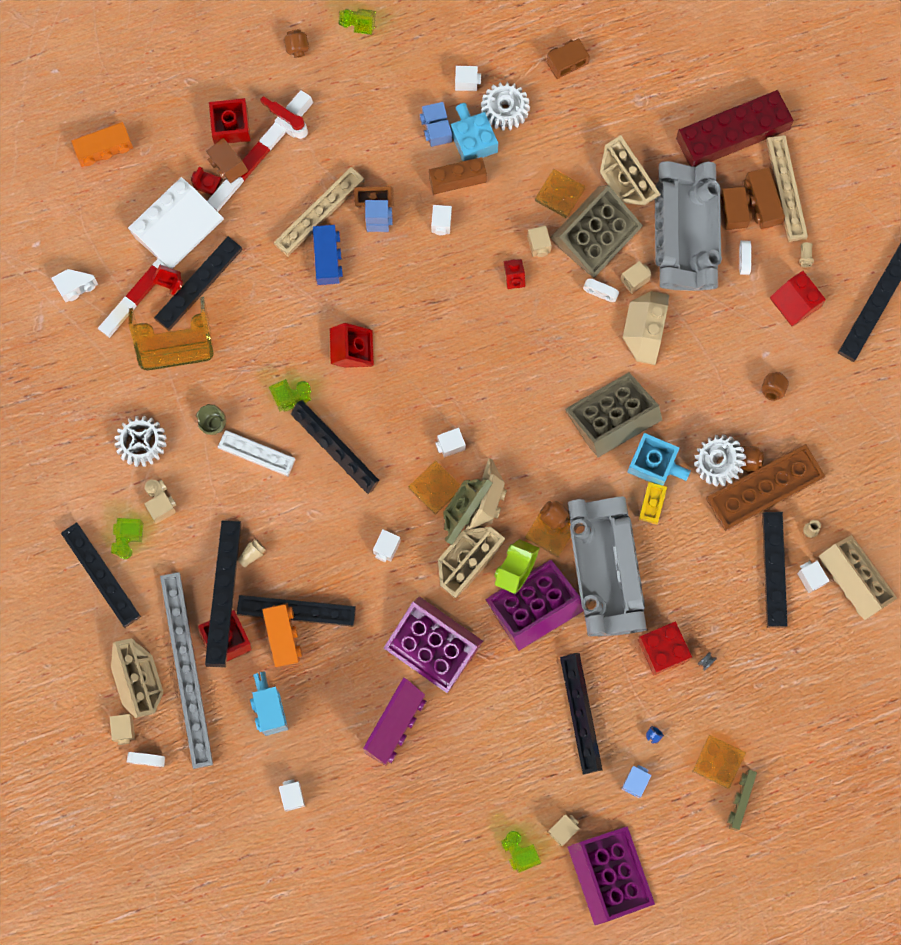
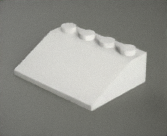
(175, 223)

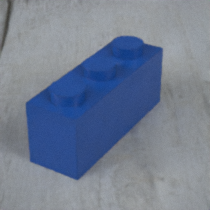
(327, 254)

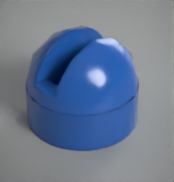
(654, 734)

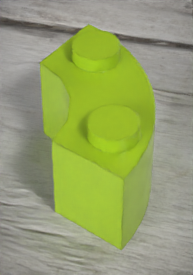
(517, 566)

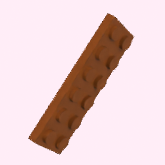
(765, 487)

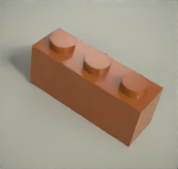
(457, 175)
(764, 198)

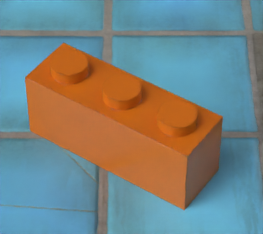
(102, 144)
(282, 634)

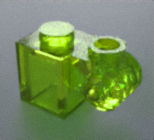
(362, 20)
(286, 397)
(126, 531)
(522, 858)

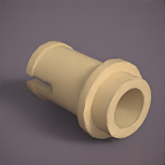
(806, 255)
(809, 532)

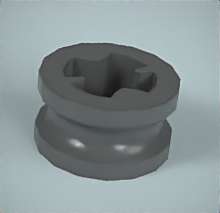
(707, 661)

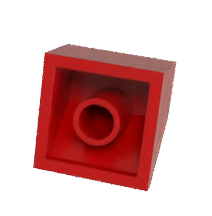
(798, 298)
(351, 346)

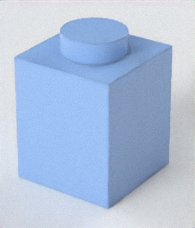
(636, 781)

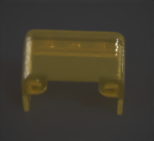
(173, 347)

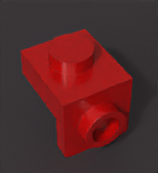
(514, 273)
(168, 278)

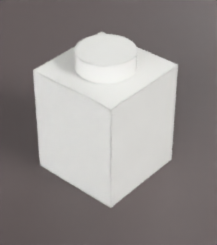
(467, 78)
(441, 219)
(450, 442)
(386, 546)
(812, 576)
(291, 795)

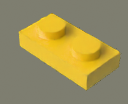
(652, 503)

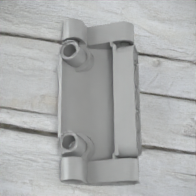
(688, 226)
(597, 570)

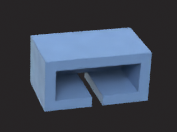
(437, 127)
(378, 215)

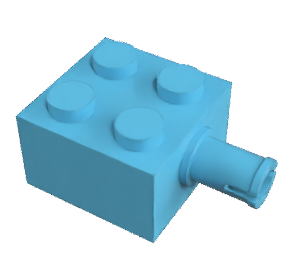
(473, 135)
(655, 461)
(268, 706)

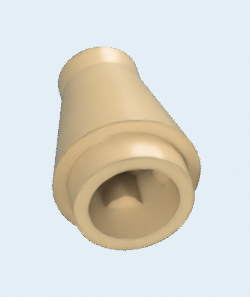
(251, 553)

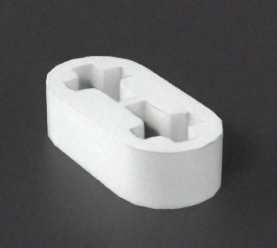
(745, 257)
(601, 290)
(145, 759)

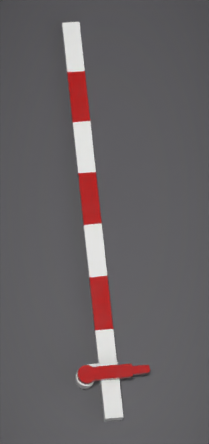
(289, 122)

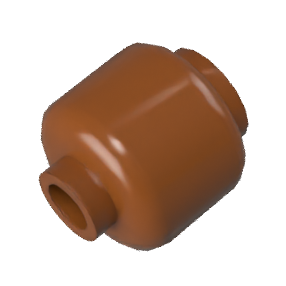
(296, 43)
(775, 386)
(754, 458)
(554, 515)

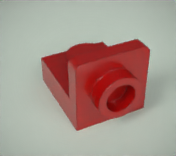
(205, 182)

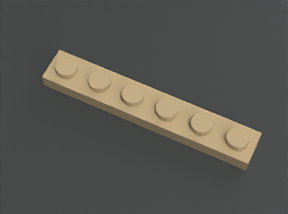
(786, 188)
(319, 211)

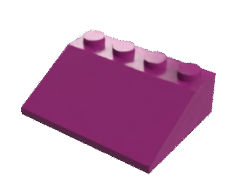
(538, 606)
(433, 644)
(394, 722)
(611, 875)

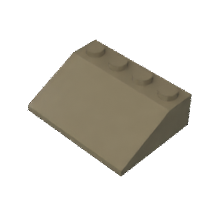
(597, 230)
(614, 414)

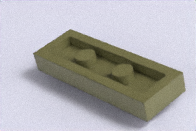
(741, 800)

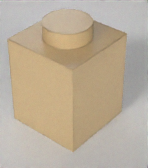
(539, 241)
(636, 277)
(122, 729)
(564, 829)

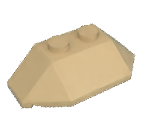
(626, 175)
(645, 326)
(489, 504)
(467, 558)
(136, 678)

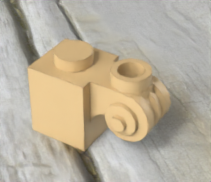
(160, 506)

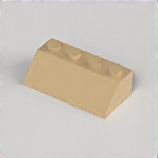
(857, 577)

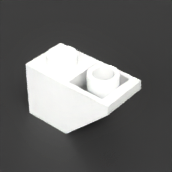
(74, 283)

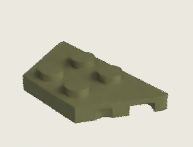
(463, 506)

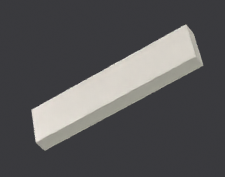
(256, 453)

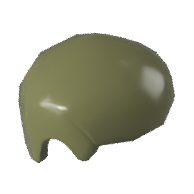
(211, 419)

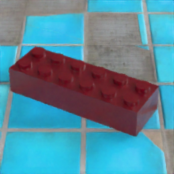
(734, 129)

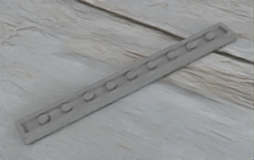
(186, 671)

